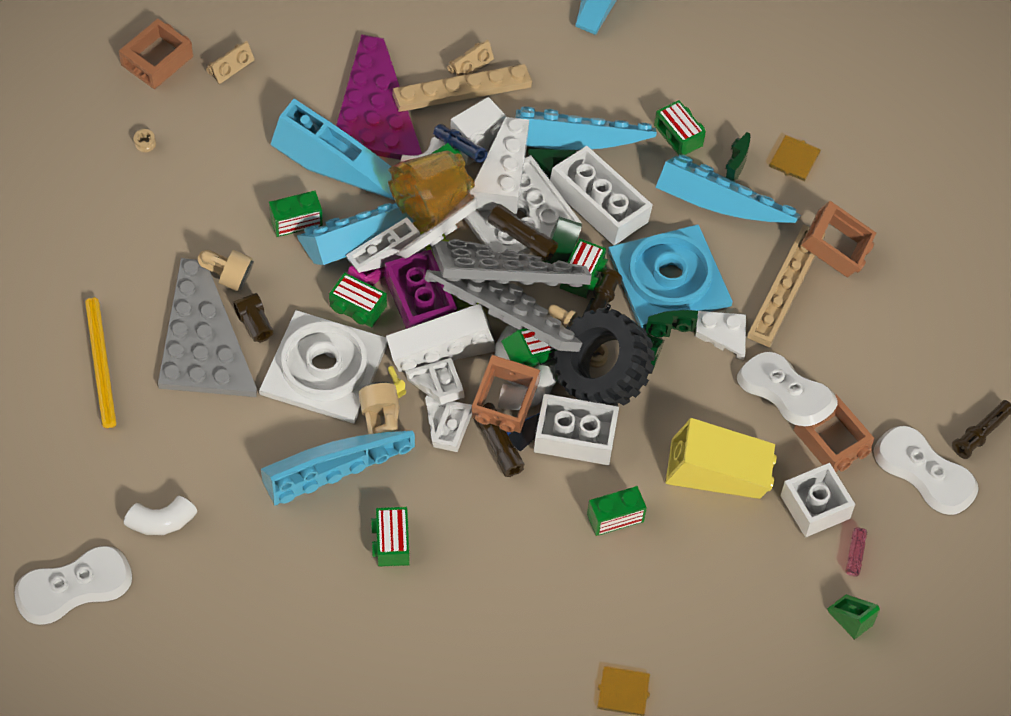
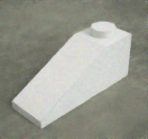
(384, 247)

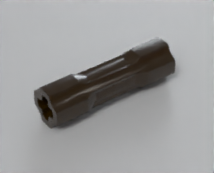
(537, 242)
(506, 454)

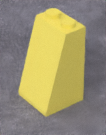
(720, 460)

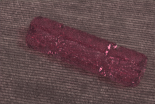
(856, 551)

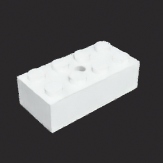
(601, 195)

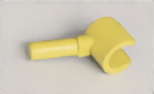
(400, 384)

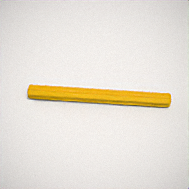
(100, 363)

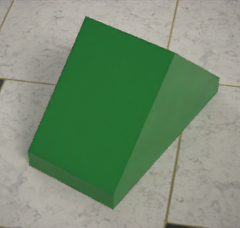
(854, 614)

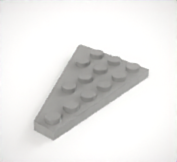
(476, 262)
(512, 307)
(200, 340)

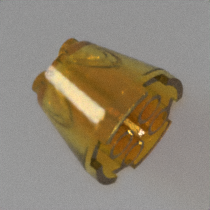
(430, 187)

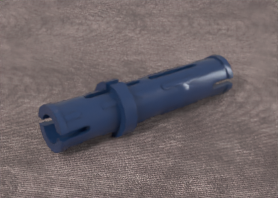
(460, 143)

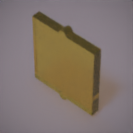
(795, 158)
(623, 691)

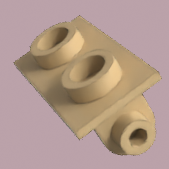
(472, 60)
(231, 63)

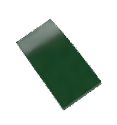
(739, 155)
(566, 235)
(662, 323)

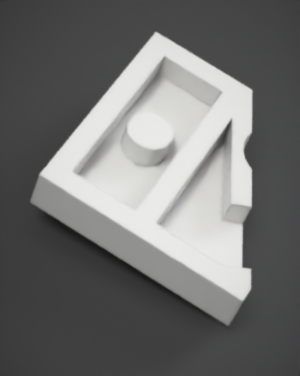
(723, 331)
(437, 380)
(448, 423)

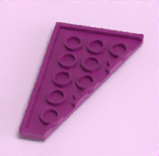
(369, 106)

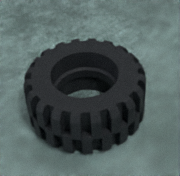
(629, 370)

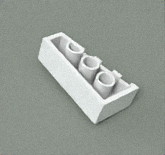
(503, 168)
(449, 336)

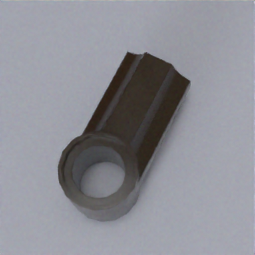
(251, 312)

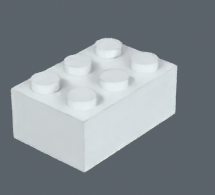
(576, 429)

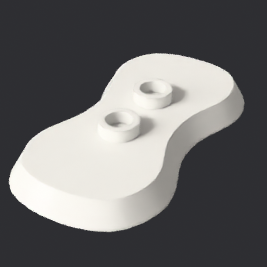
(434, 235)
(797, 398)
(941, 483)
(52, 592)

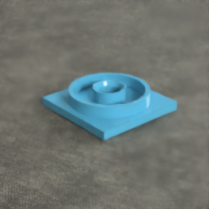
(651, 292)

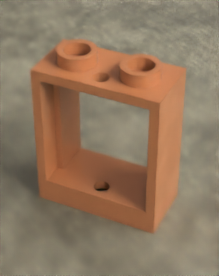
(163, 70)
(847, 224)
(512, 372)
(824, 453)

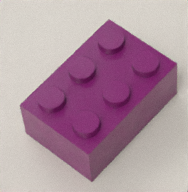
(413, 295)

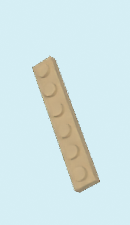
(461, 87)
(782, 292)

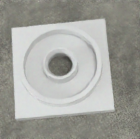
(537, 200)
(325, 391)

